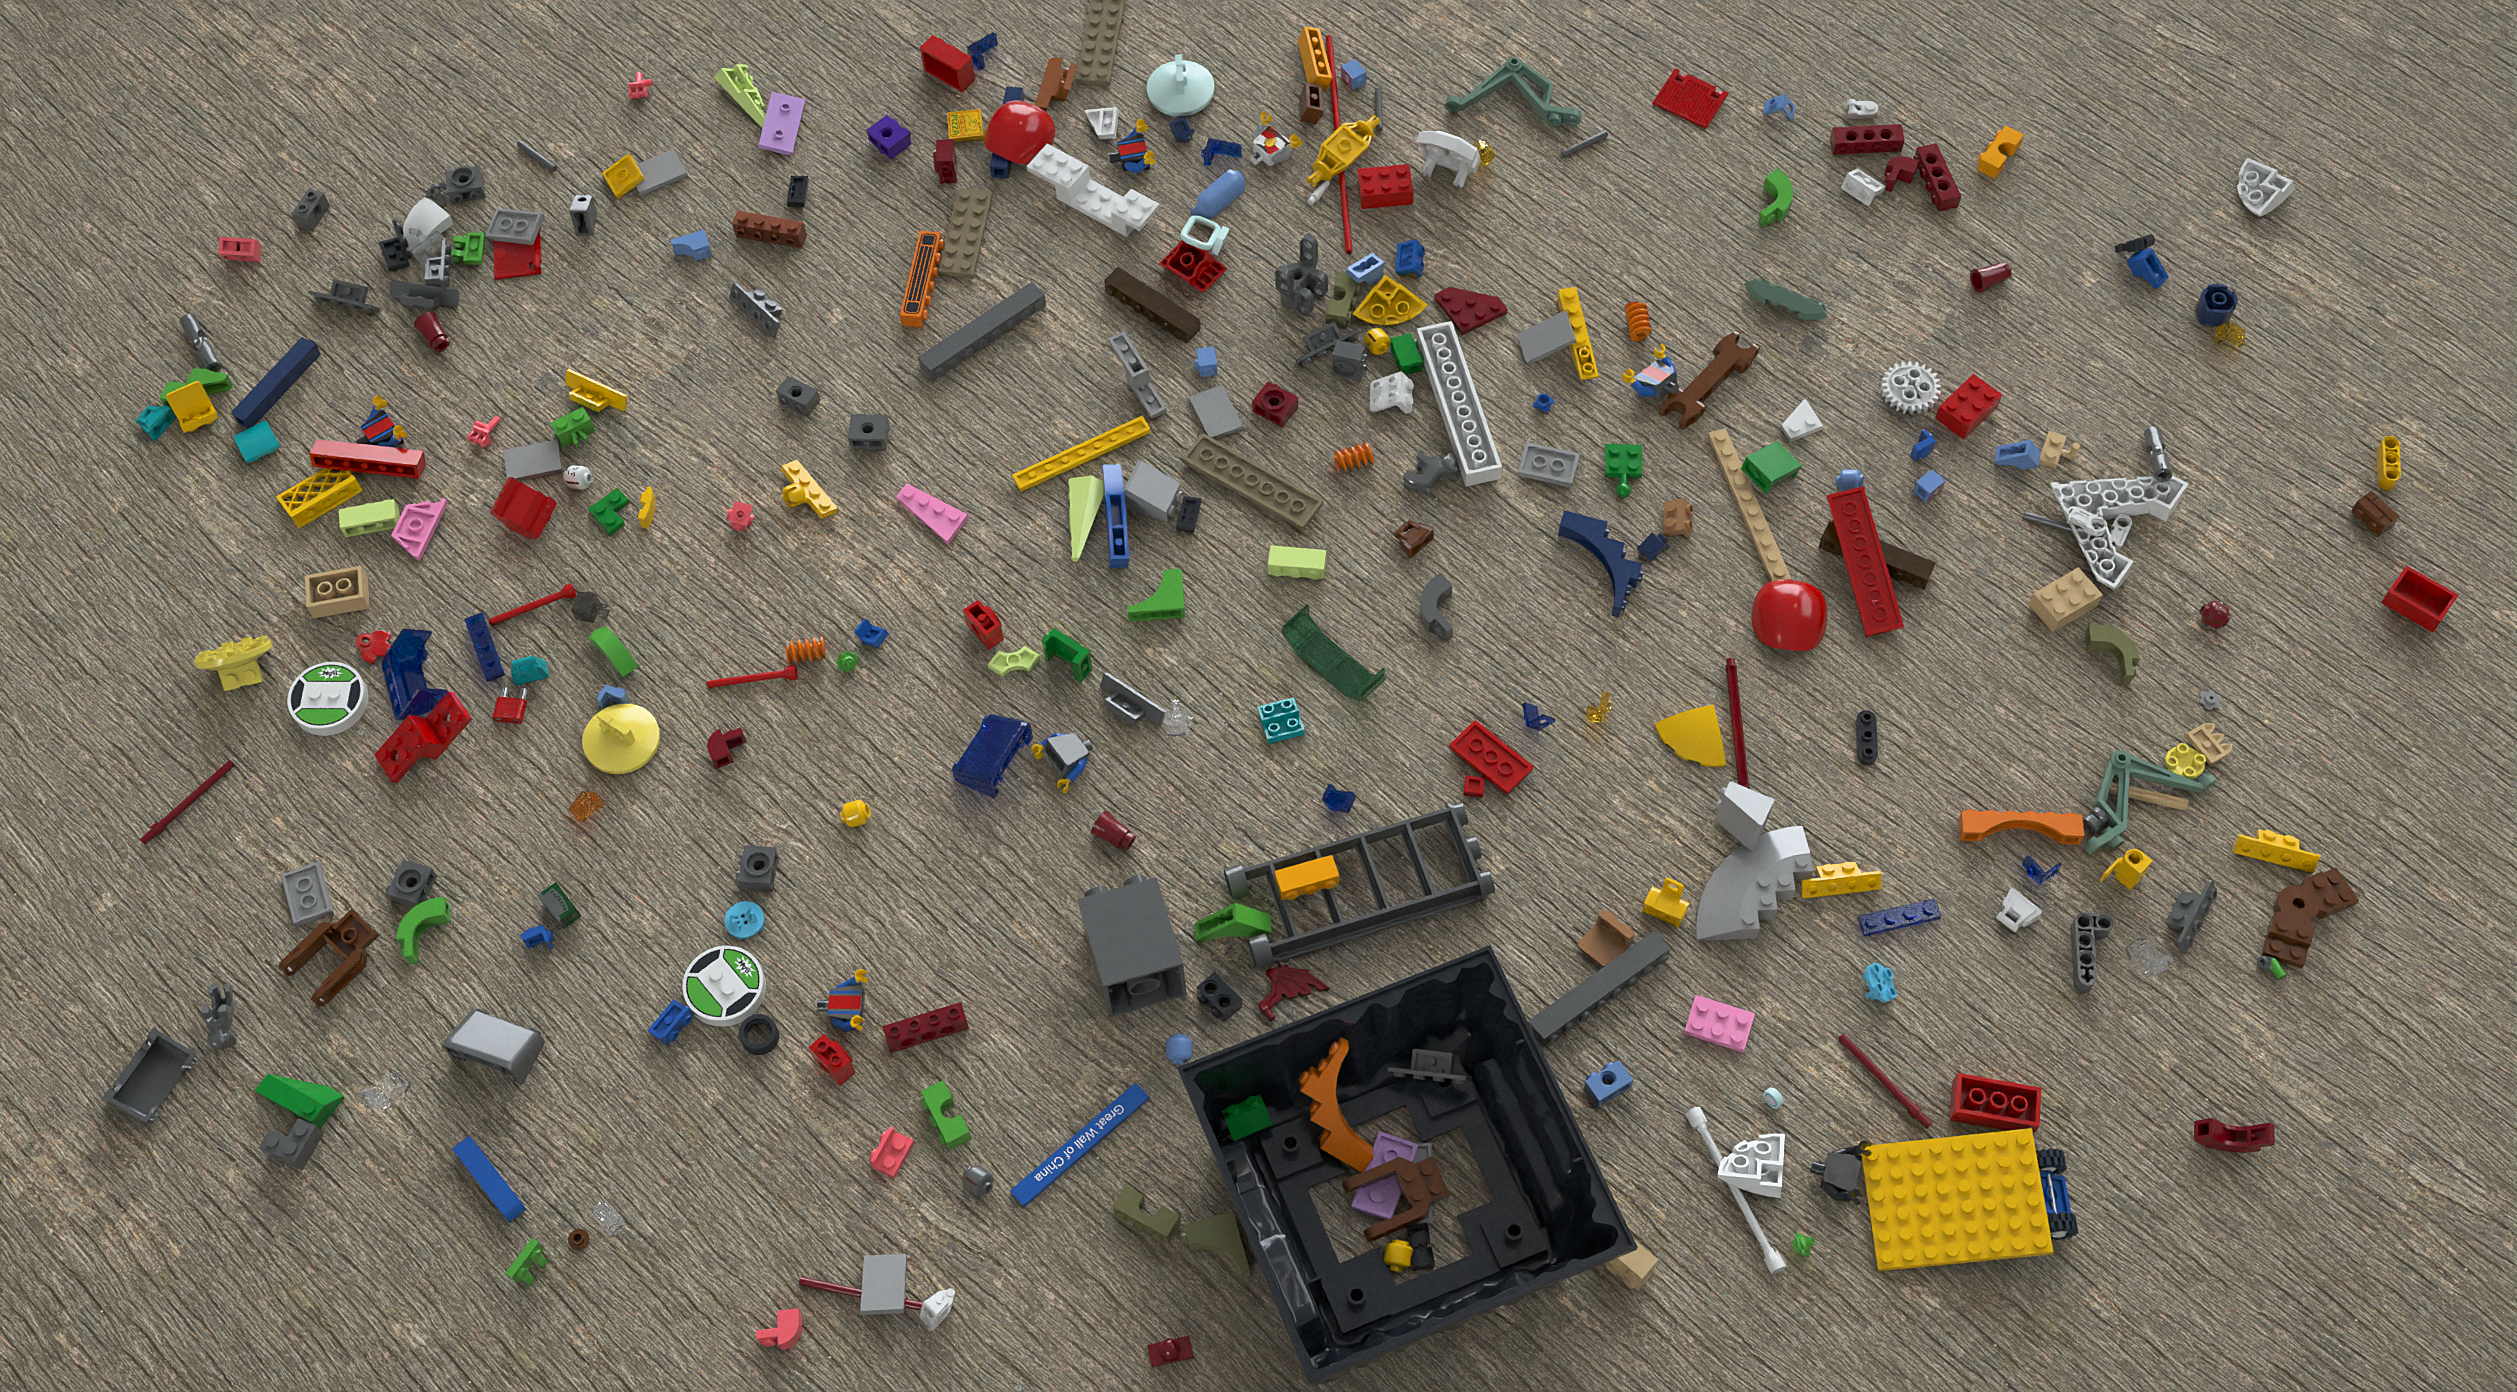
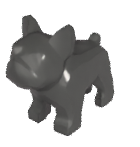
(1432, 471)
(220, 1017)

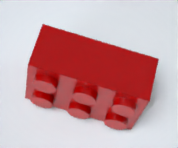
(947, 63)
(1385, 186)
(1968, 406)
(2419, 598)

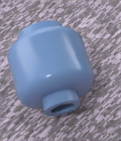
(1849, 479)
(1179, 1049)

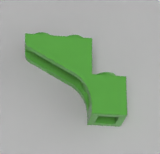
(211, 382)

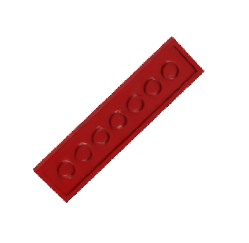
(1865, 561)

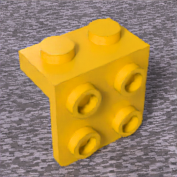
(192, 406)

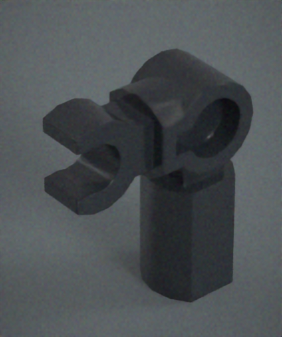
(2136, 244)

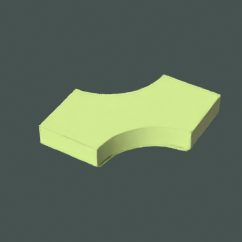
(1021, 660)

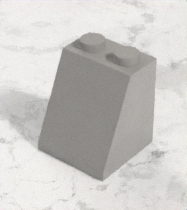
(1152, 492)
(1743, 813)

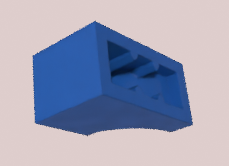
(2147, 265)

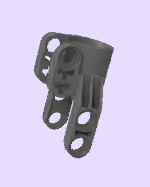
(1296, 277)

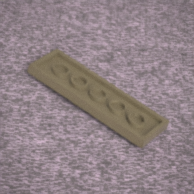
(965, 233)

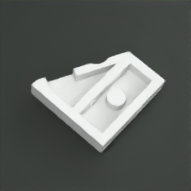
(1801, 422)

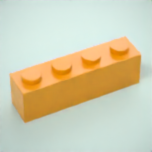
(1314, 57)

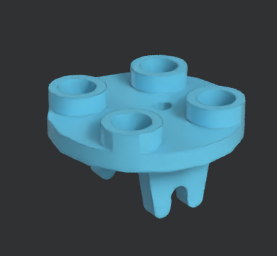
(736, 924)
(1879, 982)

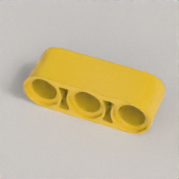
(2388, 463)

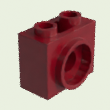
(945, 161)
(1271, 395)

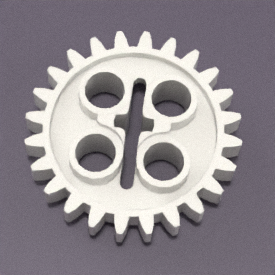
(1910, 392)

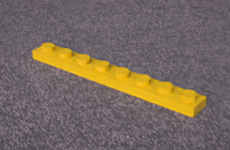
(1081, 453)

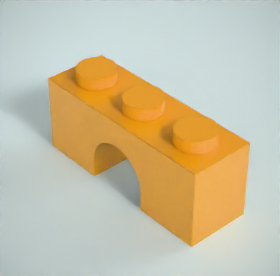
(2005, 142)

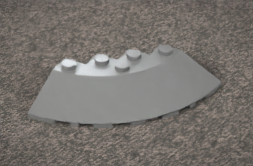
(1751, 883)

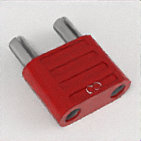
(509, 708)

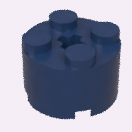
(2216, 305)

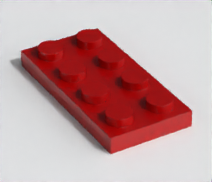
(1491, 757)

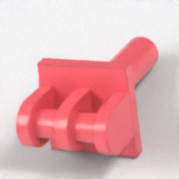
(638, 88)
(481, 432)

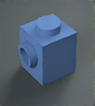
(1206, 361)

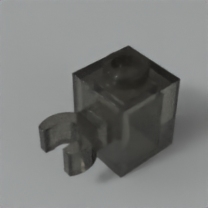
(588, 606)

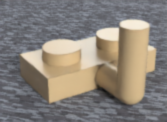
(2054, 449)

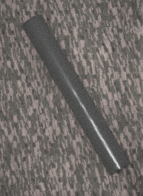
(1378, 108)
(1585, 143)
(537, 156)
(2046, 521)

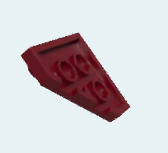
(1469, 309)

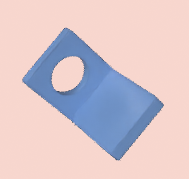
(1779, 103)

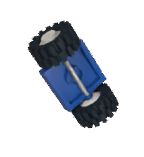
(2060, 1219)

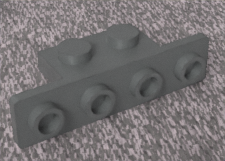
(438, 268)
(348, 293)
(423, 295)
(758, 306)
(1323, 339)
(1129, 703)
(2189, 914)
(1431, 1064)

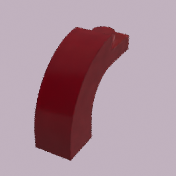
(2233, 1138)

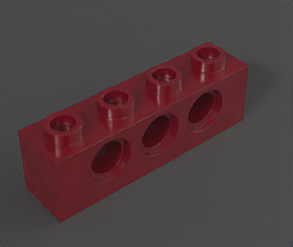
(1867, 139)
(1937, 177)
(925, 1027)

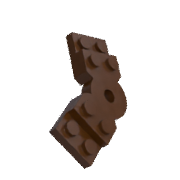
(2292, 928)

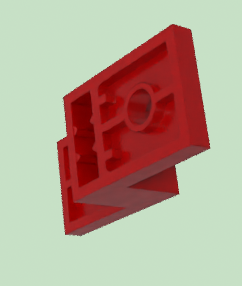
(422, 737)

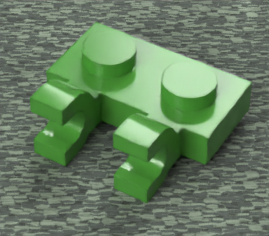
(474, 249)
(520, 1267)

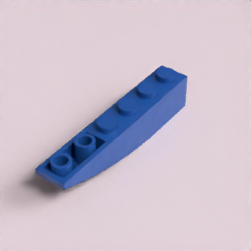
(1115, 516)

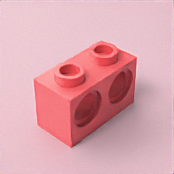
(239, 249)

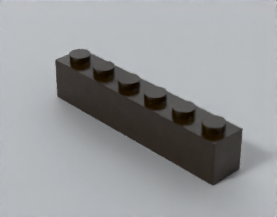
(1152, 305)
(1900, 563)

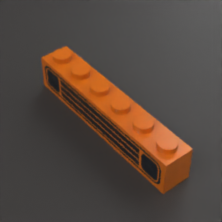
(921, 279)

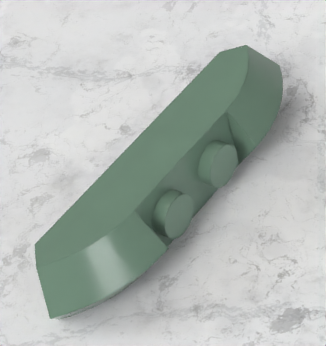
(1808, 308)

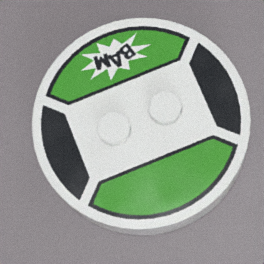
(327, 698)
(724, 985)

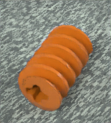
(1638, 321)
(1352, 457)
(806, 650)

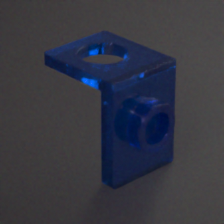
(1533, 719)
(2037, 872)

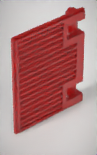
(1690, 99)
(515, 259)

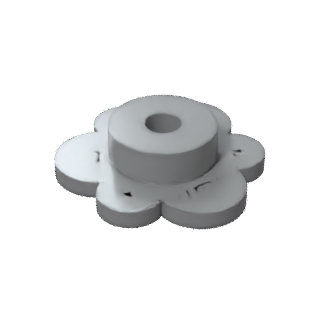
(2210, 699)

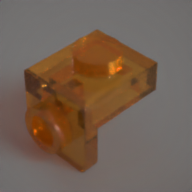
(585, 804)

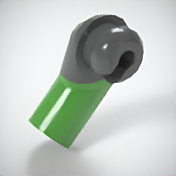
(2271, 964)

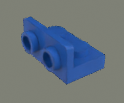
(1410, 258)

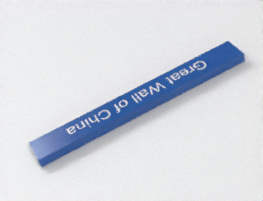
(1079, 1145)

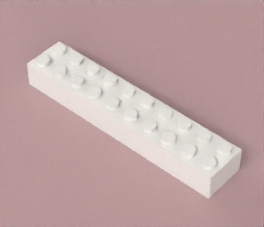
(1459, 404)

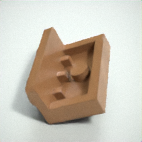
(1678, 518)

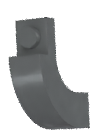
(1433, 594)

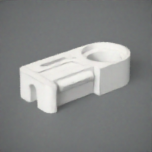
(2085, 520)
(2119, 533)

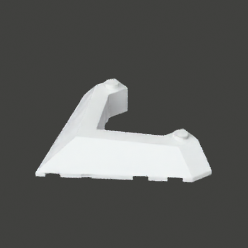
(2108, 500)

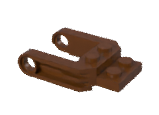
(348, 938)
(1419, 1184)

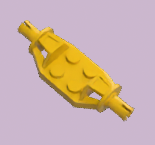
(1342, 149)

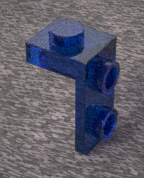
(976, 49)
(1221, 147)

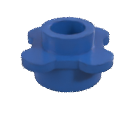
(1543, 398)

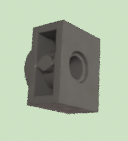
(465, 184)
(1349, 360)
(875, 425)
(750, 860)
(407, 875)

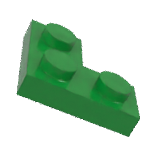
(605, 511)

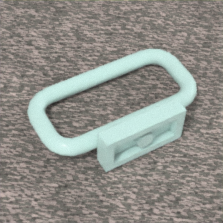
(1216, 240)

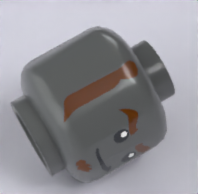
(977, 1179)

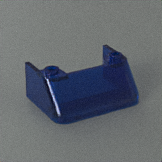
(405, 675)

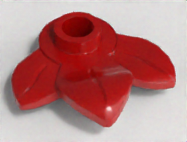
(375, 647)

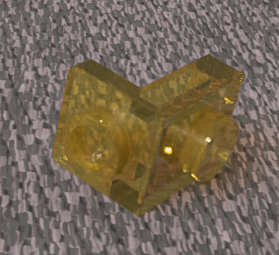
(2230, 332)
(1598, 714)

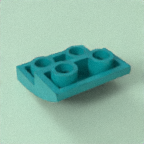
(256, 442)
(1281, 720)

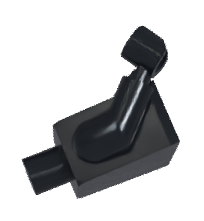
(1841, 1172)

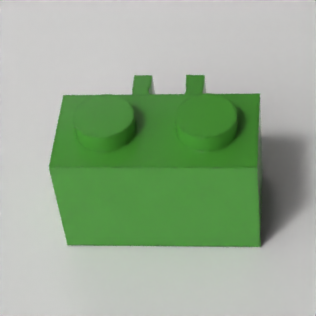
(573, 427)

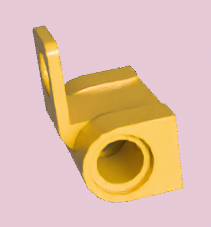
(2130, 868)
(1667, 903)

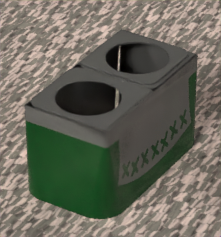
(559, 905)

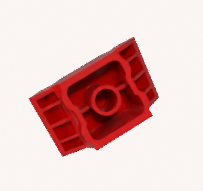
(1193, 266)
(523, 509)

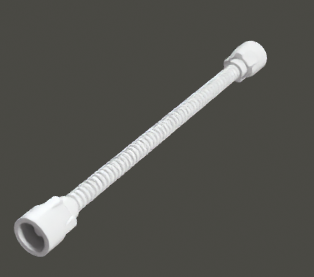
(1772, 1258)

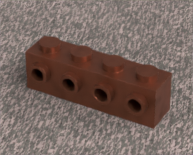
(769, 229)

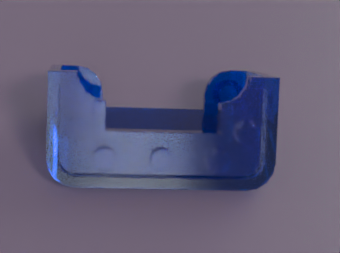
(991, 753)

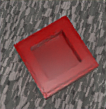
(1474, 786)

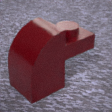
(1900, 168)
(719, 746)

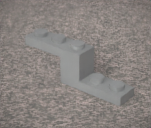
(1137, 375)

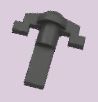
(435, 188)

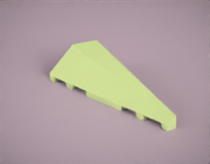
(740, 87)
(1085, 499)

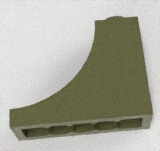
(1219, 1235)

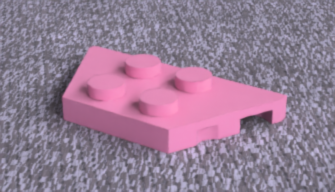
(418, 526)

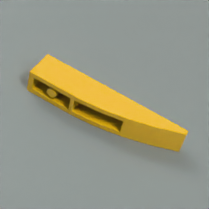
(1581, 350)

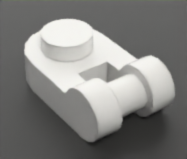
(1861, 109)

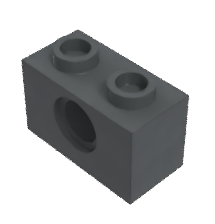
(310, 209)
(798, 395)

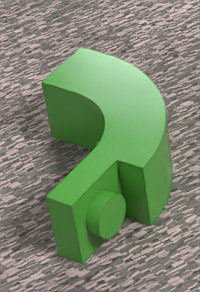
(1781, 189)
(416, 921)

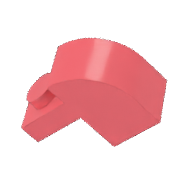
(787, 1333)

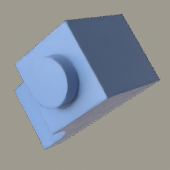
(693, 245)
(1367, 269)
(2019, 454)

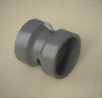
(2094, 820)

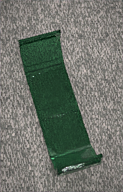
(1329, 658)

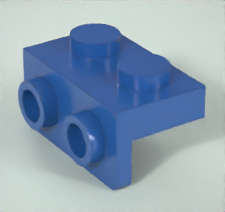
(671, 1022)

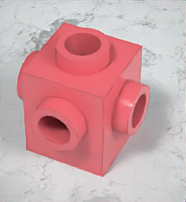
(740, 510)

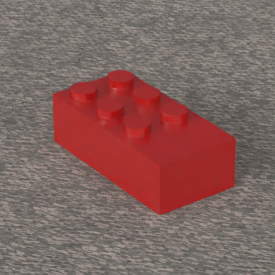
(1995, 1103)

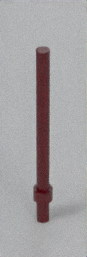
(158, 828)
(1913, 1109)
(855, 1292)

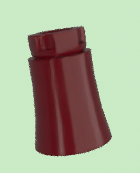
(1988, 276)
(431, 330)
(1113, 831)

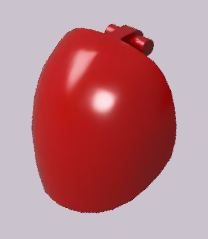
(1019, 131)
(1790, 615)

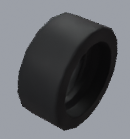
(746, 1026)

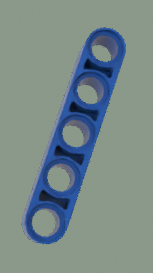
(489, 1179)

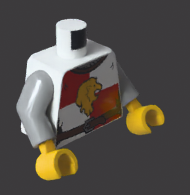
(1271, 145)

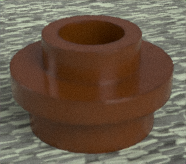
(580, 1244)

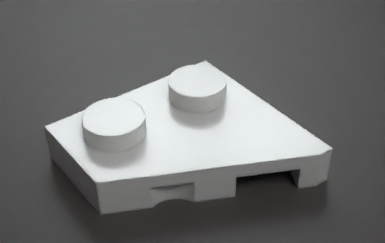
(1104, 121)

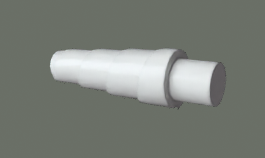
(1315, 196)

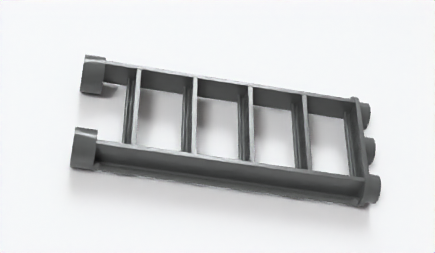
(1432, 903)

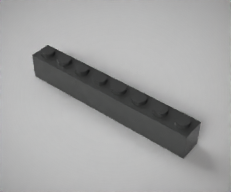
(982, 331)
(1599, 988)

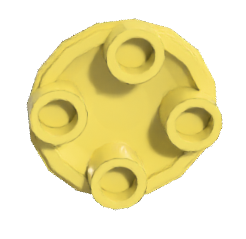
(2185, 761)

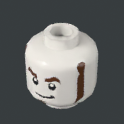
(577, 477)

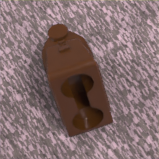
(1415, 539)

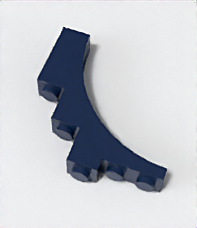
(1593, 535)

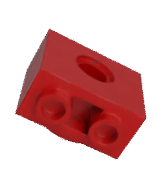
(984, 624)
(832, 1059)

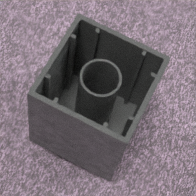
(1132, 945)

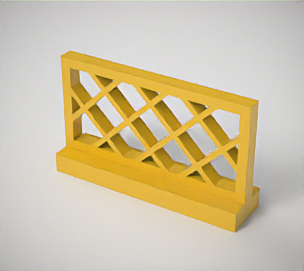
(324, 500)

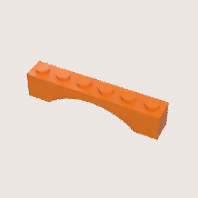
(2062, 828)

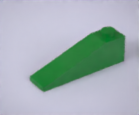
(300, 1098)

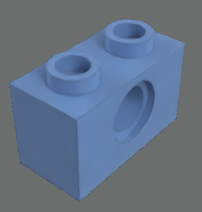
(1603, 1093)

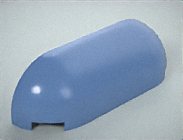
(1219, 195)

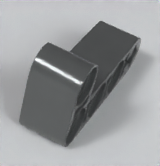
(2087, 953)

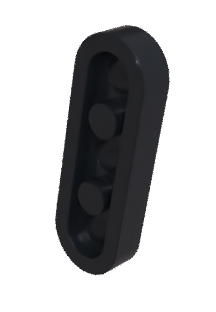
(1864, 743)

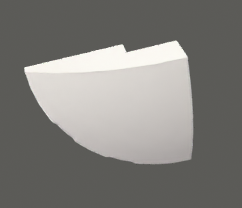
(2262, 187)
(426, 217)
(1756, 1165)

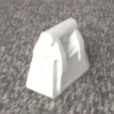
(2019, 909)
(937, 1308)

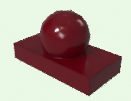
(1170, 1351)

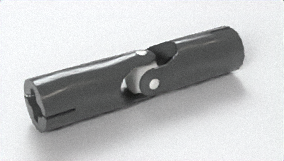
(200, 343)
(2158, 454)

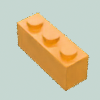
(1307, 878)

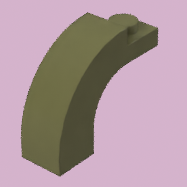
(2118, 645)

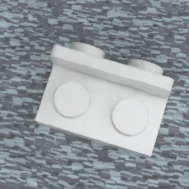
(1862, 186)

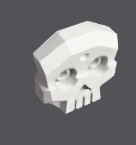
(1448, 152)

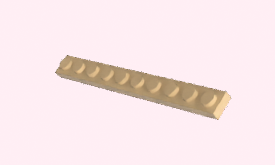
(1748, 506)

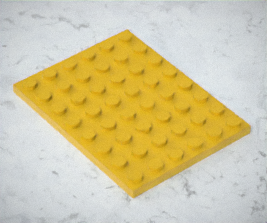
(1956, 1200)

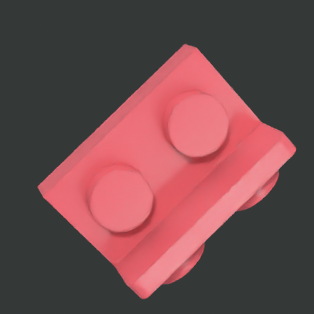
(891, 1152)

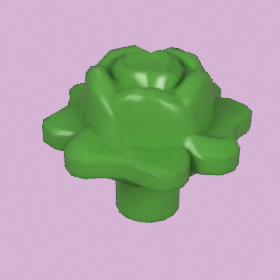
(847, 661)
(1802, 1244)

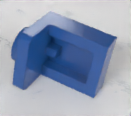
(1924, 447)
(870, 634)
(537, 935)

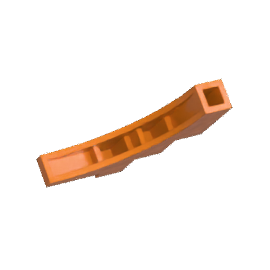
(1337, 1135)

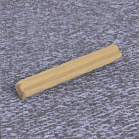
(2153, 797)

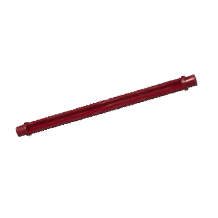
(1736, 719)

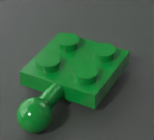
(1623, 462)

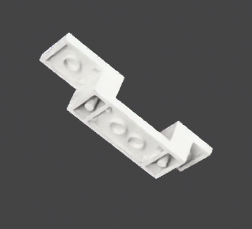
(1089, 197)

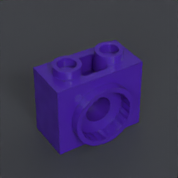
(889, 137)

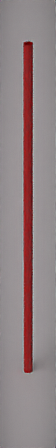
(1336, 120)

